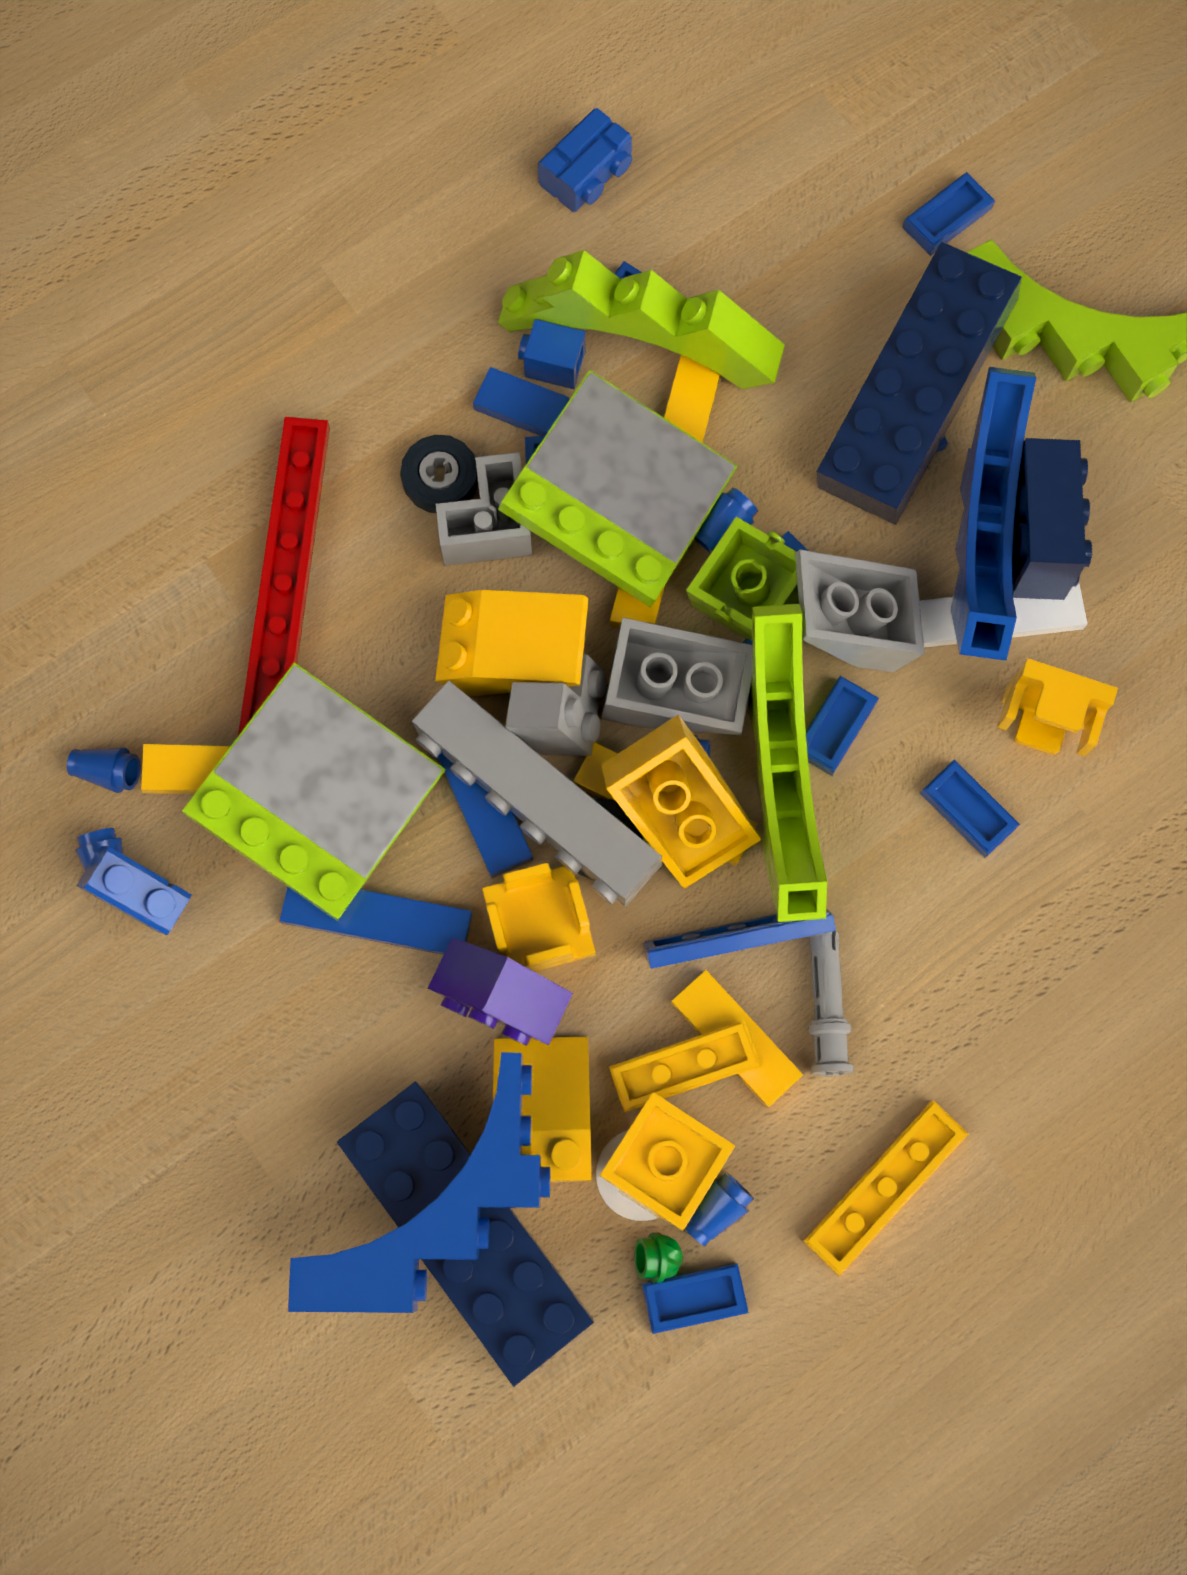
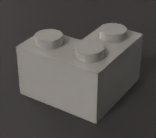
(476, 528)
(556, 716)

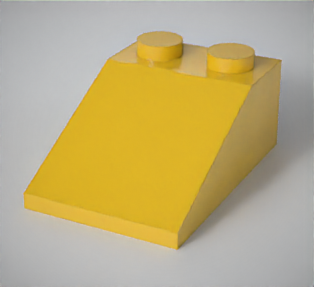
(511, 638)
(679, 802)
(557, 1103)

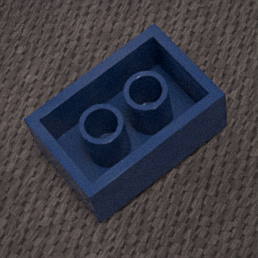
(1050, 520)

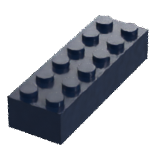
(918, 382)
(513, 1290)

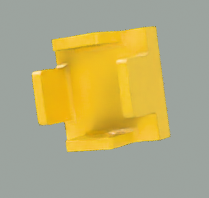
(1053, 703)
(539, 917)
(667, 1161)

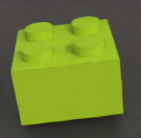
(742, 574)

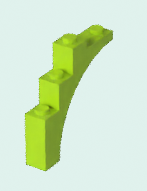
(647, 308)
(1080, 340)
(782, 765)

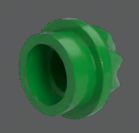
(657, 1257)

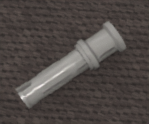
(829, 1025)

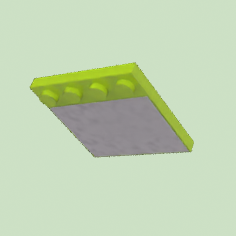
(618, 488)
(314, 791)

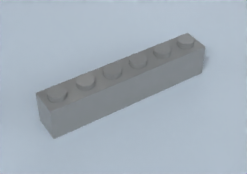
(537, 794)

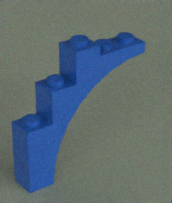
(983, 593)
(386, 1271)

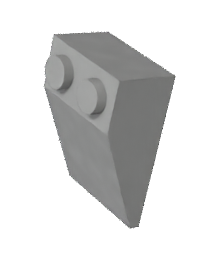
(860, 610)
(677, 672)

